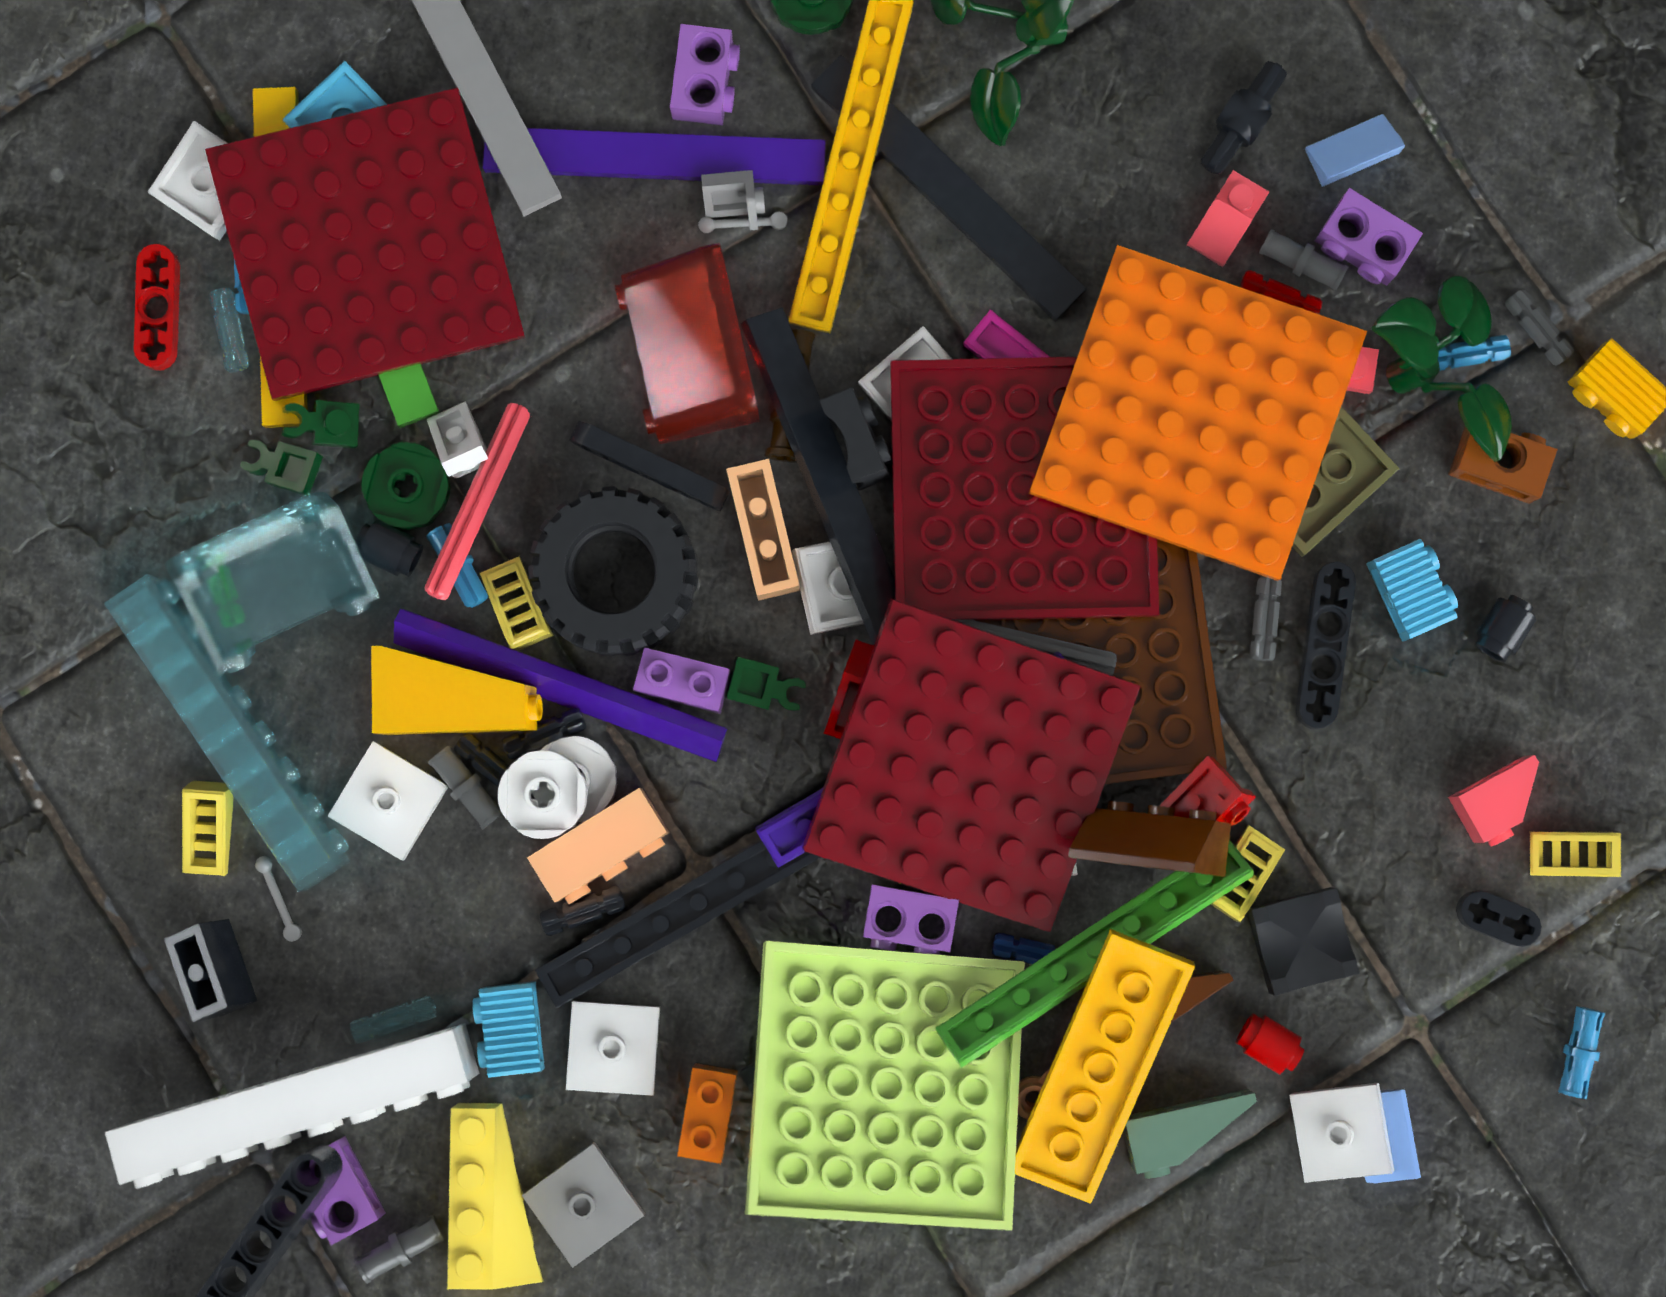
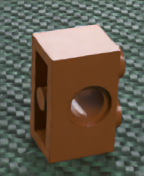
(1521, 481)

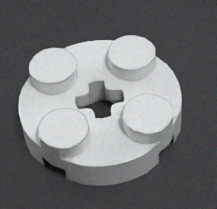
(596, 769)
(561, 812)

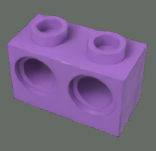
(694, 74)
(1373, 227)
(682, 680)
(912, 908)
(352, 1188)

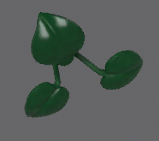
(996, 93)
(1411, 330)

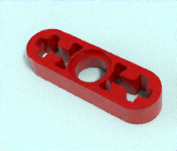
(167, 276)

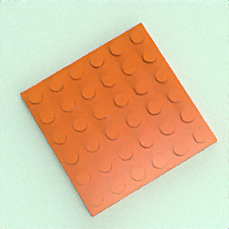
(1198, 412)

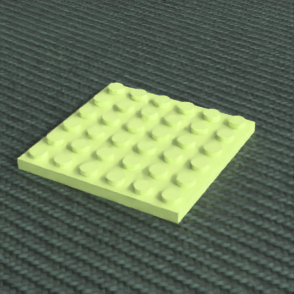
(864, 1100)

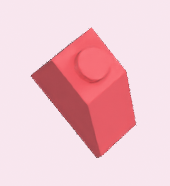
(1496, 801)

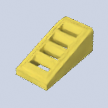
(527, 637)
(191, 826)
(1613, 854)
(1239, 910)

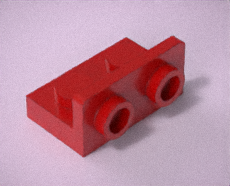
(1212, 790)

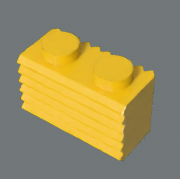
(1619, 390)

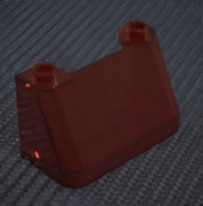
(689, 345)

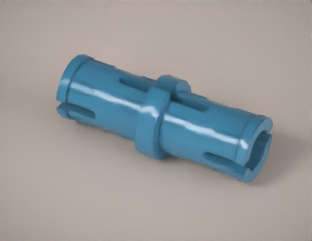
(1581, 1052)

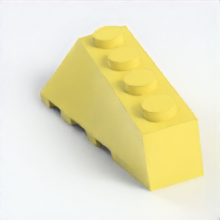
(487, 1215)

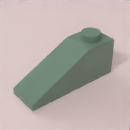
(1175, 1132)

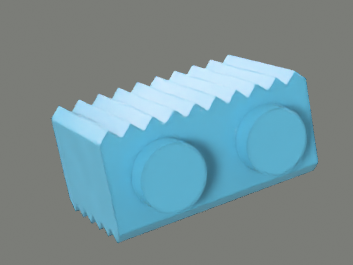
(1413, 589)
(510, 1029)

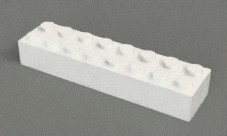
(283, 1107)

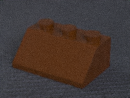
(1154, 839)

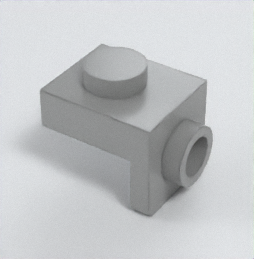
(732, 196)

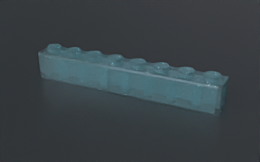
(228, 732)

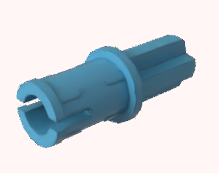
(467, 583)

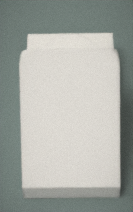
(457, 440)

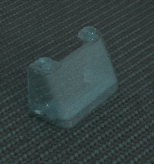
(271, 578)

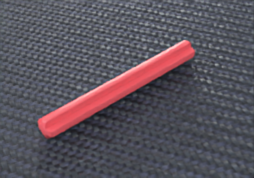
(477, 502)

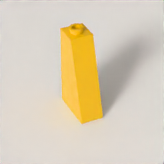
(436, 697)

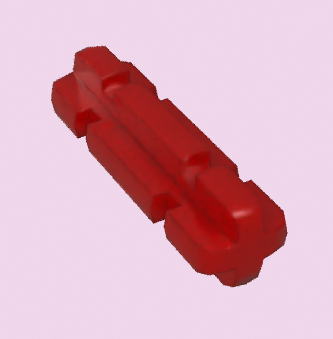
(1274, 289)

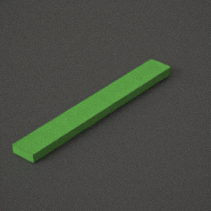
(1071, 964)

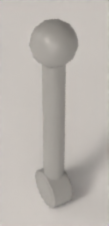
(777, 221)
(291, 931)

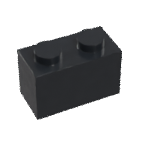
(210, 969)

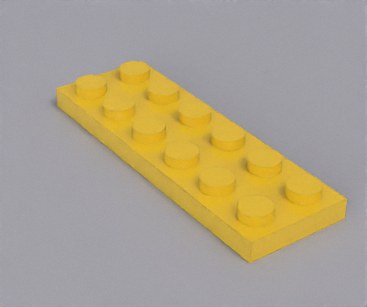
(1101, 1065)

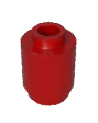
(1270, 1043)

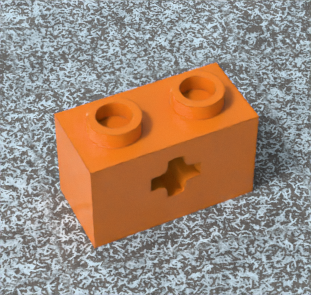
(707, 1113)

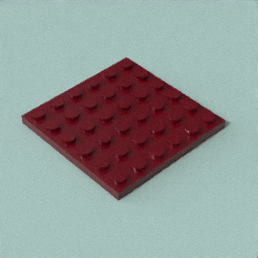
(364, 244)
(963, 510)
(969, 765)

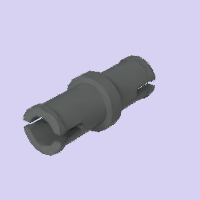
(1303, 259)
(465, 787)
(399, 1249)

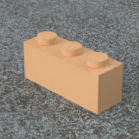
(763, 529)
(599, 847)

